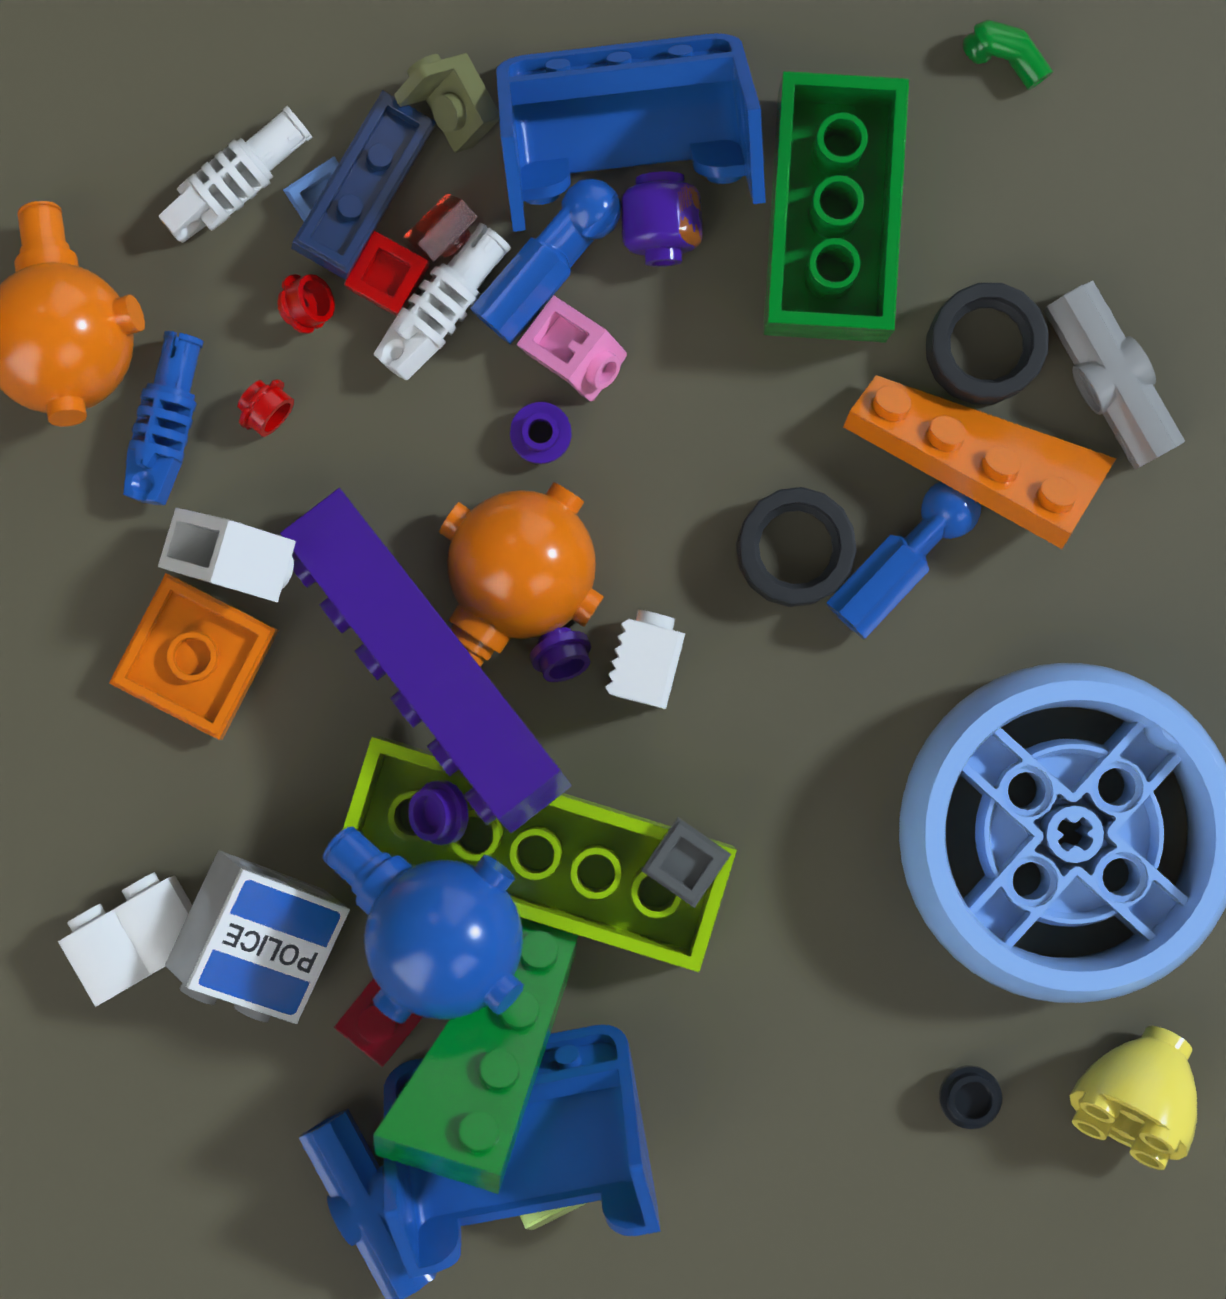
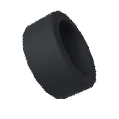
(1020, 310)
(837, 525)

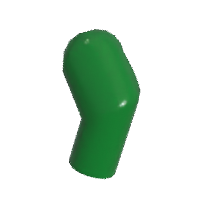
(1011, 44)

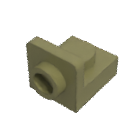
(454, 96)

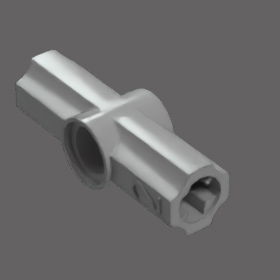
(1113, 374)

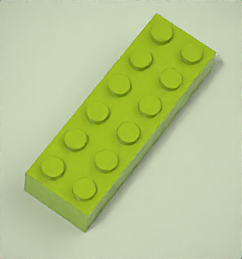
(570, 861)

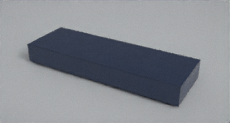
(363, 185)

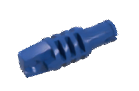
(163, 422)

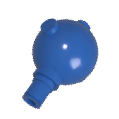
(435, 932)

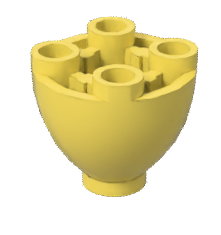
(1141, 1097)

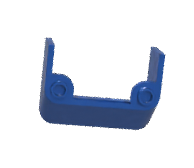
(628, 110)

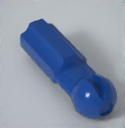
(544, 263)
(902, 560)

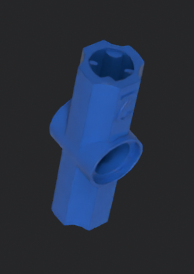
(357, 1200)

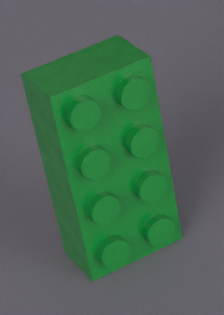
(836, 206)

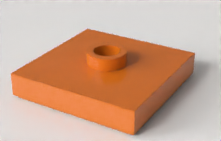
(193, 656)

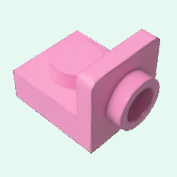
(573, 348)

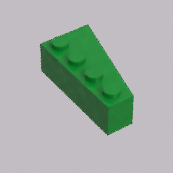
(479, 1074)

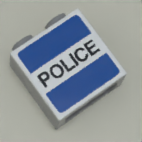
(255, 939)

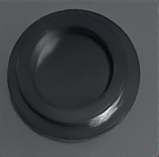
(970, 1097)

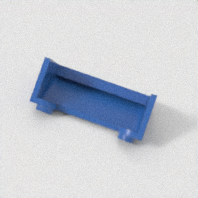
(573, 1147)

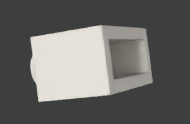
(228, 554)

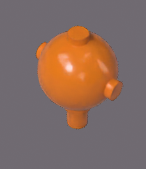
(61, 325)
(519, 568)

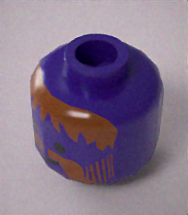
(661, 218)

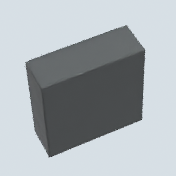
(686, 862)

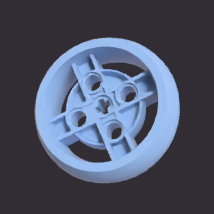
(992, 917)

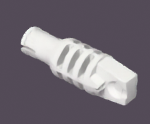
(233, 177)
(432, 314)

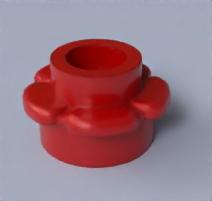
(305, 302)
(264, 407)

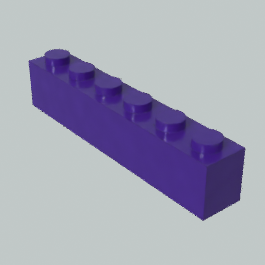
(426, 662)

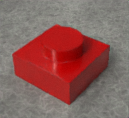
(387, 273)

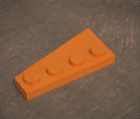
(993, 461)

